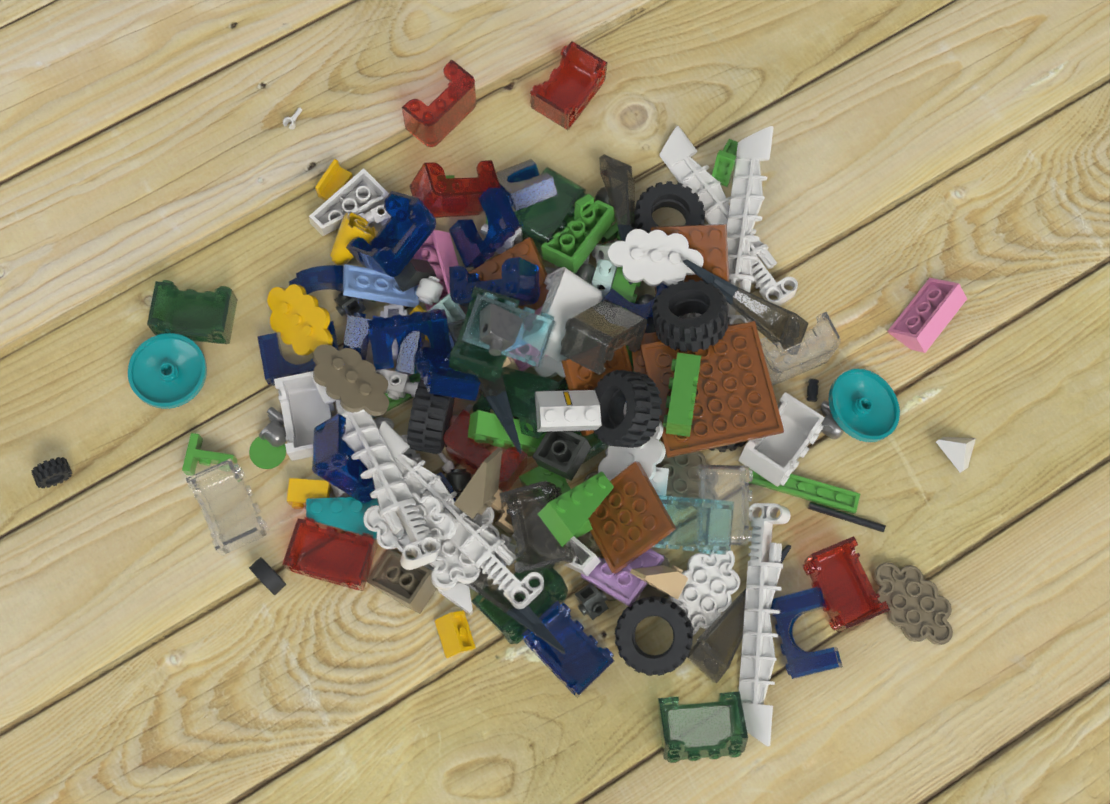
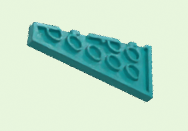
(341, 513)

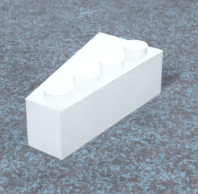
(356, 196)

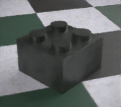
(562, 453)

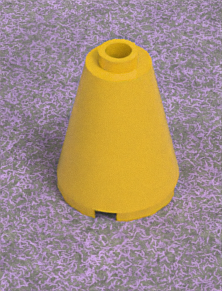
(350, 228)

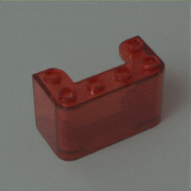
(569, 86)
(436, 121)
(453, 195)
(471, 454)
(330, 554)
(844, 585)

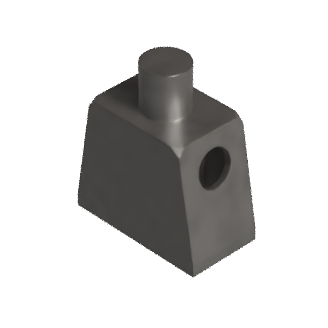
(498, 328)

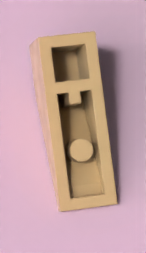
(665, 579)

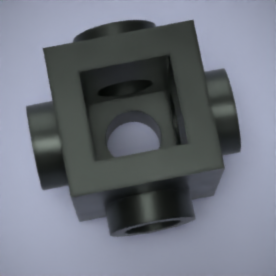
(349, 305)
(591, 601)

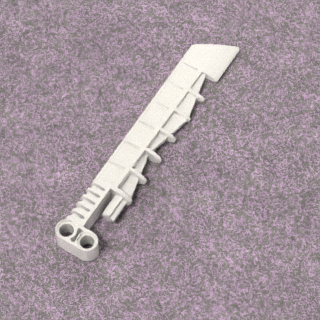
(677, 157)
(744, 210)
(390, 487)
(469, 538)
(757, 639)

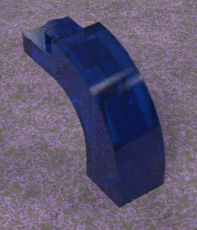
(320, 278)

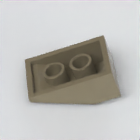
(482, 487)
(408, 587)

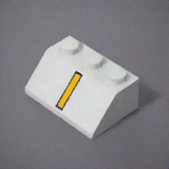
(567, 410)

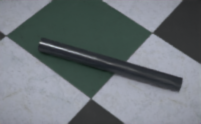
(846, 517)

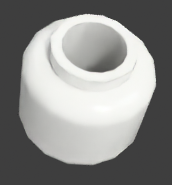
(429, 290)

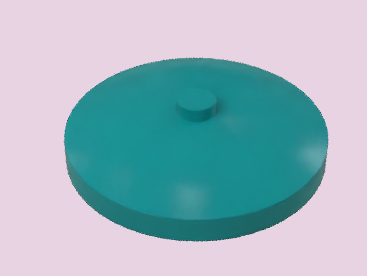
(167, 371)
(864, 405)

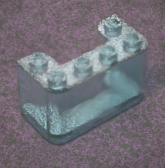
(532, 337)
(699, 524)

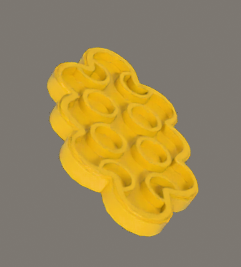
(299, 319)

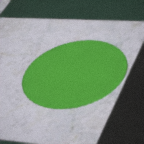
(265, 455)

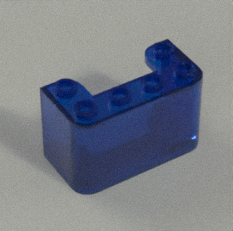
(398, 239)
(518, 282)
(334, 463)
(582, 658)

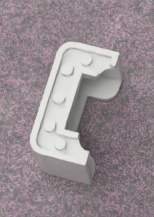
(566, 298)
(301, 412)
(777, 455)

